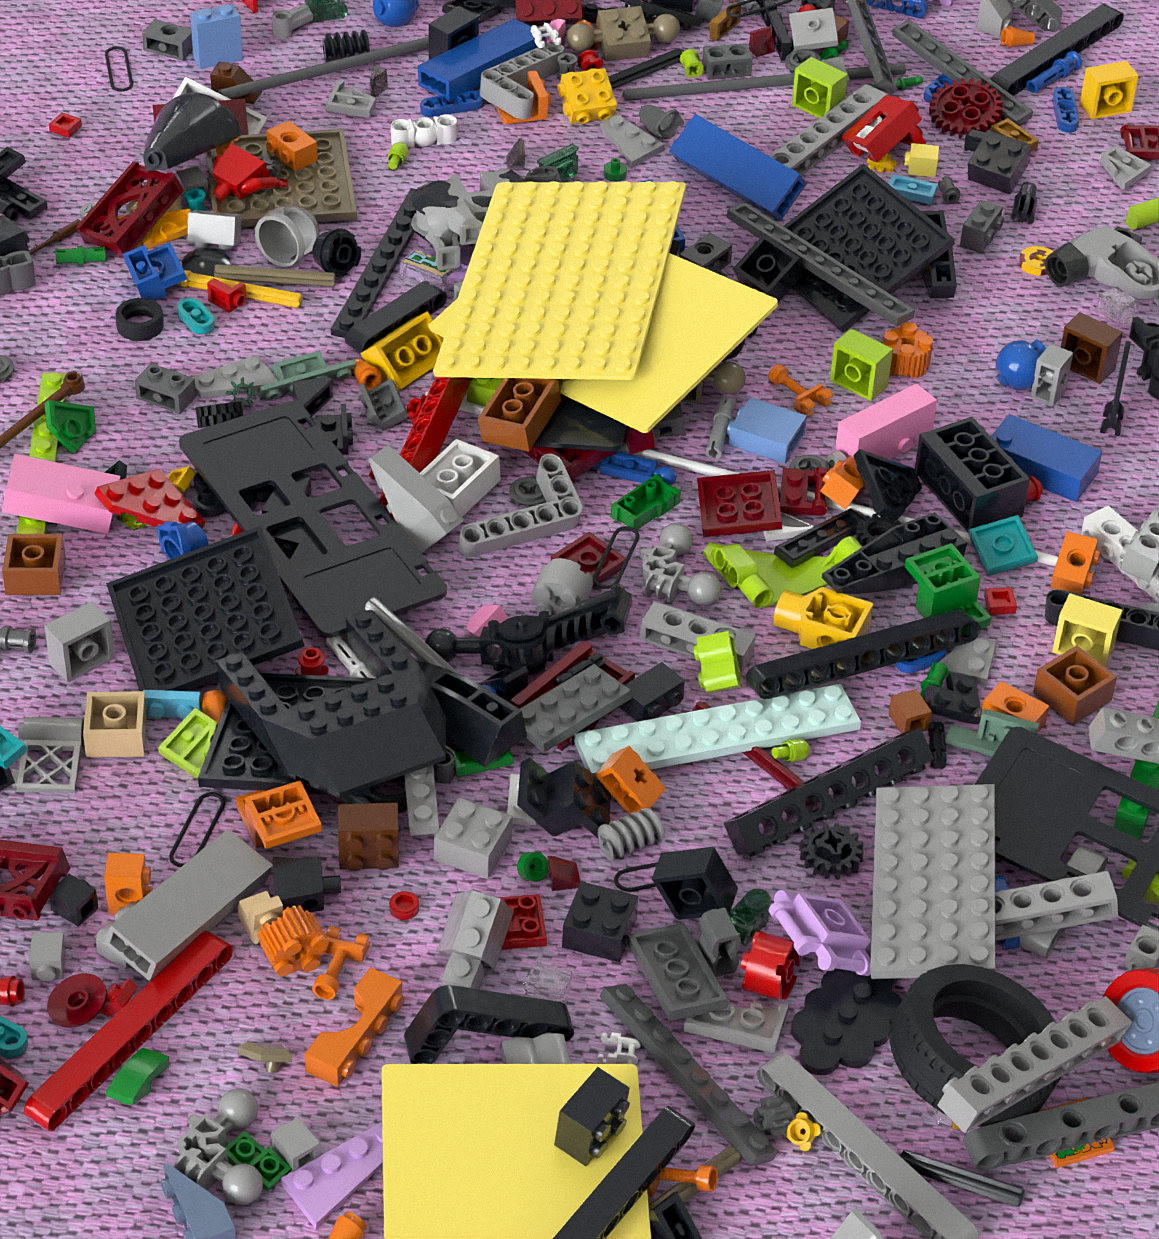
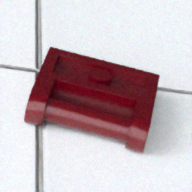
(1148, 140)
(794, 491)

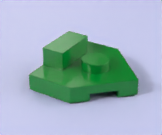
(70, 423)

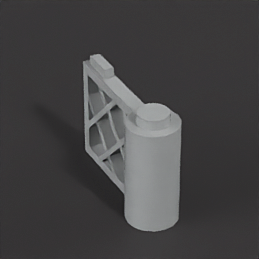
(52, 737)

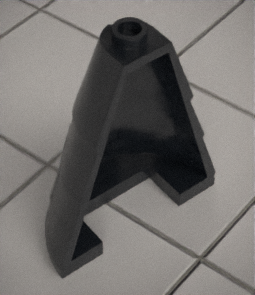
(187, 129)

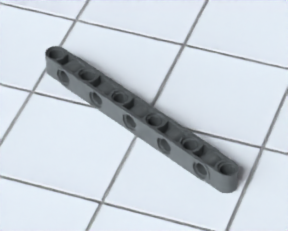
(1064, 1127)

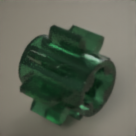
(241, 386)

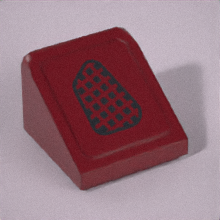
(761, 42)
(562, 874)

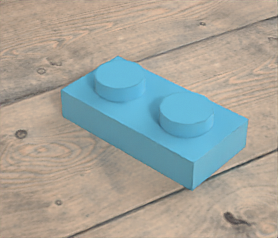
(914, 189)
(171, 703)

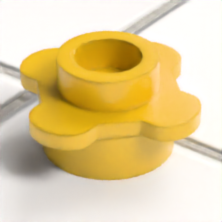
(795, 1135)

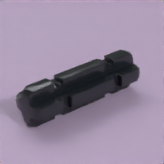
(596, 659)
(937, 744)

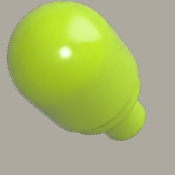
(397, 155)
(792, 750)

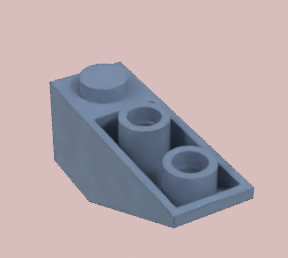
(196, 1208)

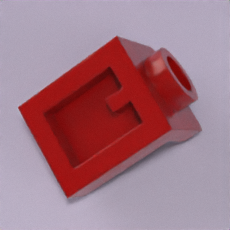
(225, 296)

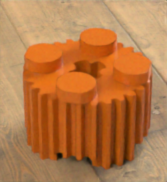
(910, 350)
(293, 941)

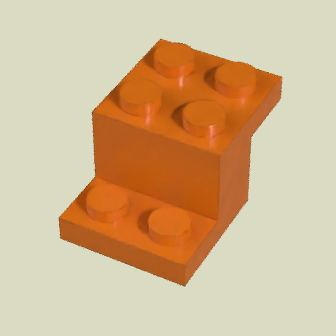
(278, 815)

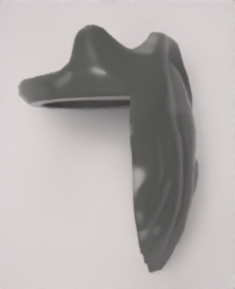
(660, 122)

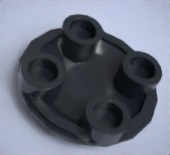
(203, 260)

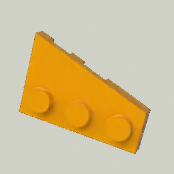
(169, 227)

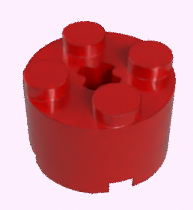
(770, 966)

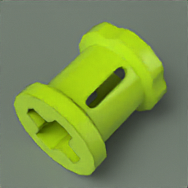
(691, 63)

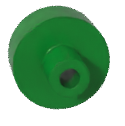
(615, 170)
(532, 866)

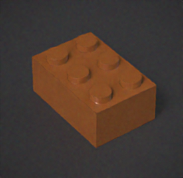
(519, 411)

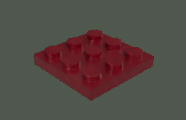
(739, 503)

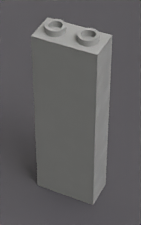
(188, 904)

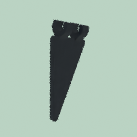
(1115, 406)

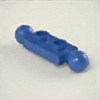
(634, 468)

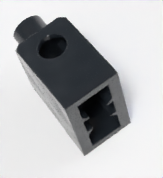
(301, 883)

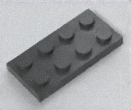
(572, 707)
(677, 971)

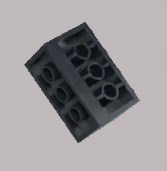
(971, 474)

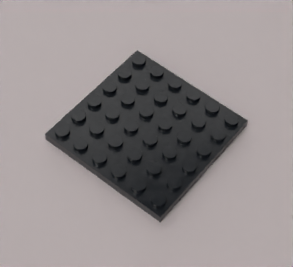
(870, 232)
(202, 610)
(238, 756)

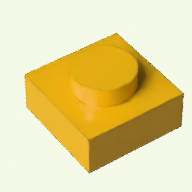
(181, 478)

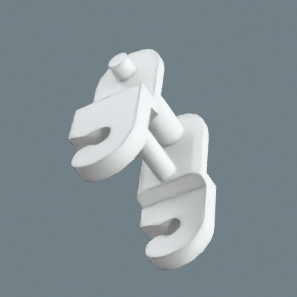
(552, 35)
(621, 1042)

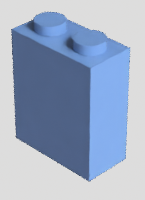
(216, 36)
(767, 430)

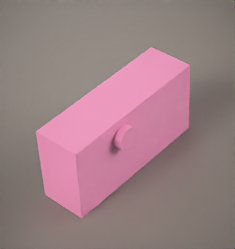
(888, 425)
(57, 493)

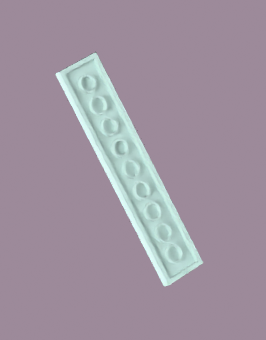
(723, 729)

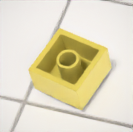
(1089, 626)

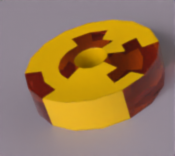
(1033, 260)

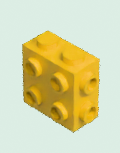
(587, 96)

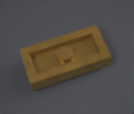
(723, 23)
(1010, 129)

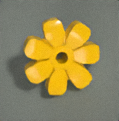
(885, 163)

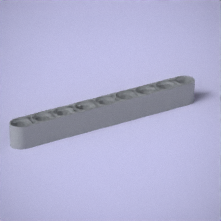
(865, 1151)

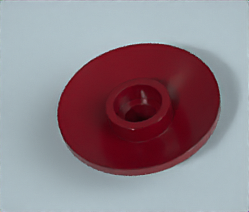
(77, 1000)

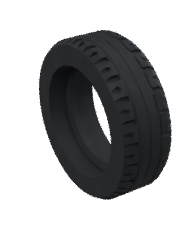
(970, 995)

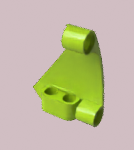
(765, 576)

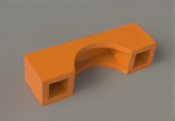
(336, 1053)

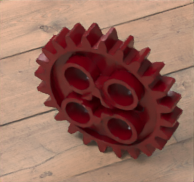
(965, 107)

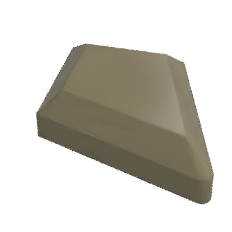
(266, 1053)

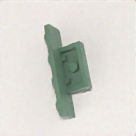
(303, 368)
(990, 734)

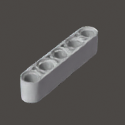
(1084, 860)

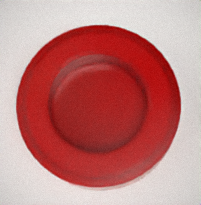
(404, 905)

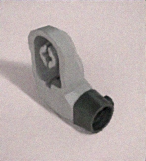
(1110, 259)

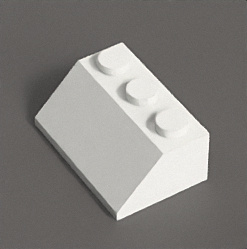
(463, 474)

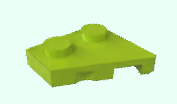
(190, 742)

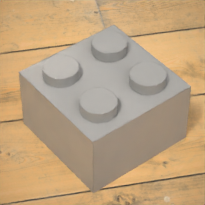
(79, 641)
(473, 838)

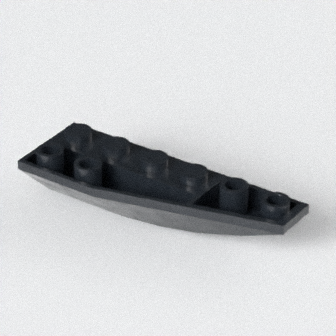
(882, 561)
(476, 718)

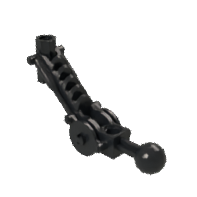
(533, 639)

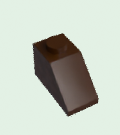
(229, 75)

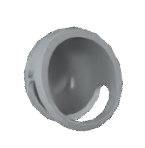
(286, 234)

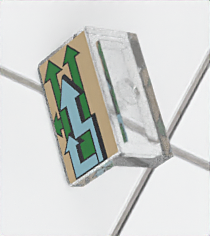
(422, 267)

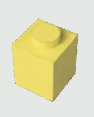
(922, 160)

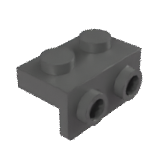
(384, 404)

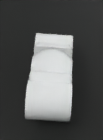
(425, 131)

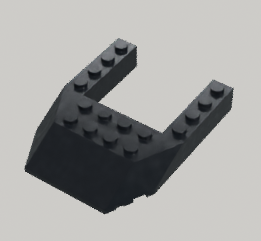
(352, 734)

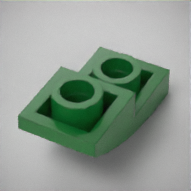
(135, 1076)
(268, 1163)

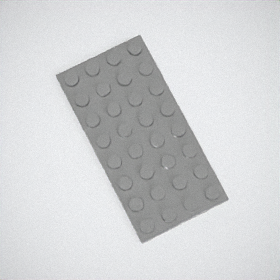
(933, 879)

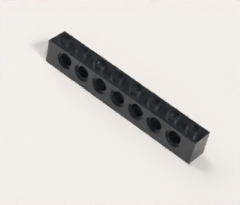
(744, 828)

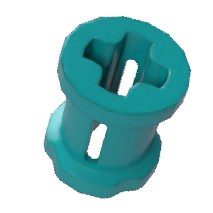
(195, 199)

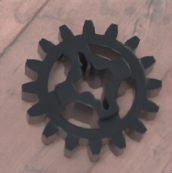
(831, 850)

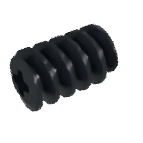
(345, 44)

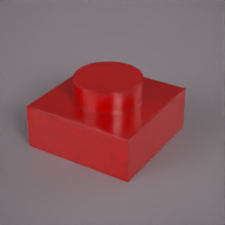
(65, 125)
(1000, 601)
(118, 996)

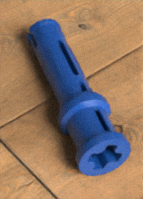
(1060, 68)

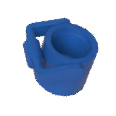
(182, 538)

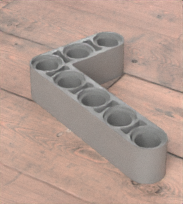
(506, 82)
(529, 518)

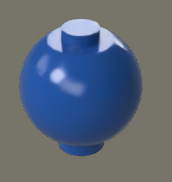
(395, 12)
(1018, 363)

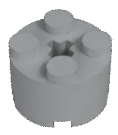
(561, 586)

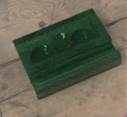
(564, 160)

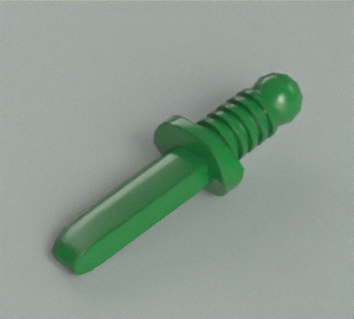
(834, 51)
(903, 83)

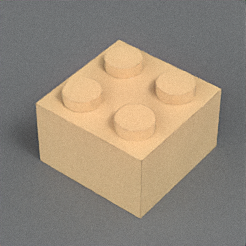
(115, 724)

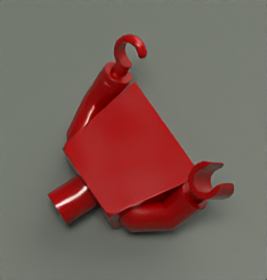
(241, 174)

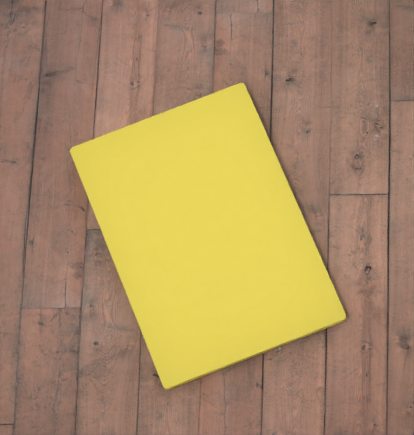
(562, 281)
(691, 331)
(478, 1154)

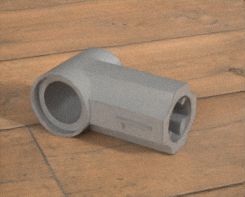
(286, 21)

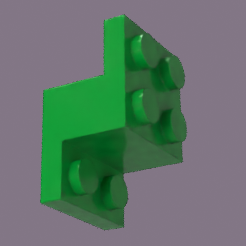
(946, 583)

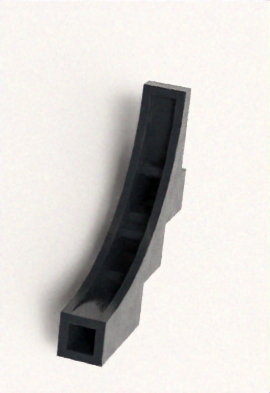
(294, 538)

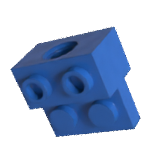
(144, 274)

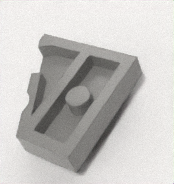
(972, 659)

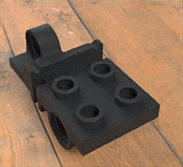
(1147, 338)

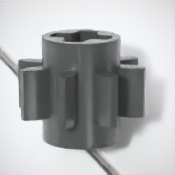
(773, 1115)

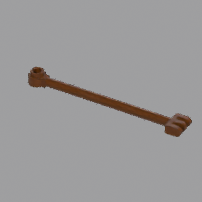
(72, 385)

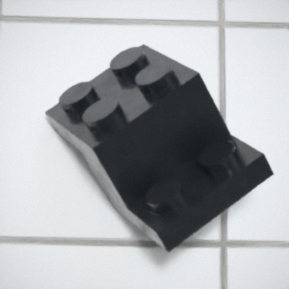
(563, 797)

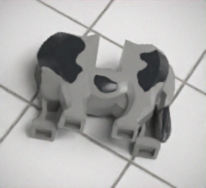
(452, 215)

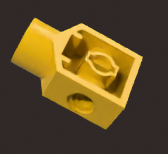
(822, 616)

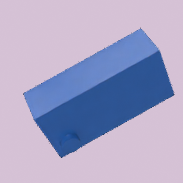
(1053, 459)

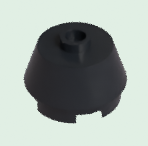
(336, 251)

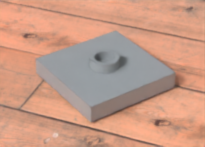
(813, 29)

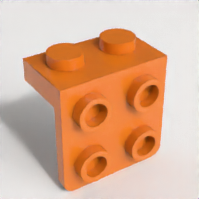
(540, 102)

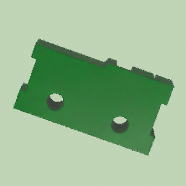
(645, 503)

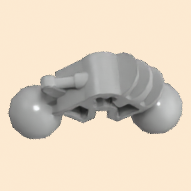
(666, 576)
(204, 1154)

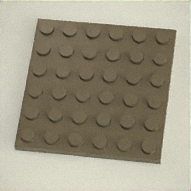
(321, 187)

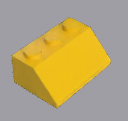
(406, 351)

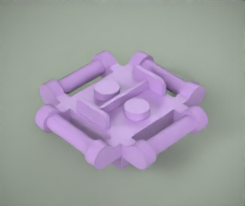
(823, 928)

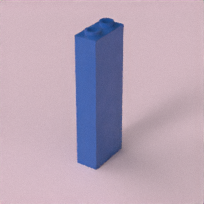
(462, 66)
(737, 167)

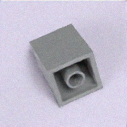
(476, 927)

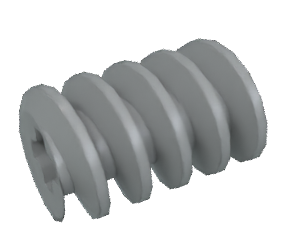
(630, 830)

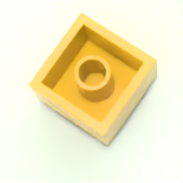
(1108, 89)

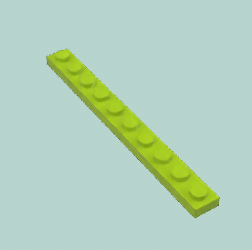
(43, 445)

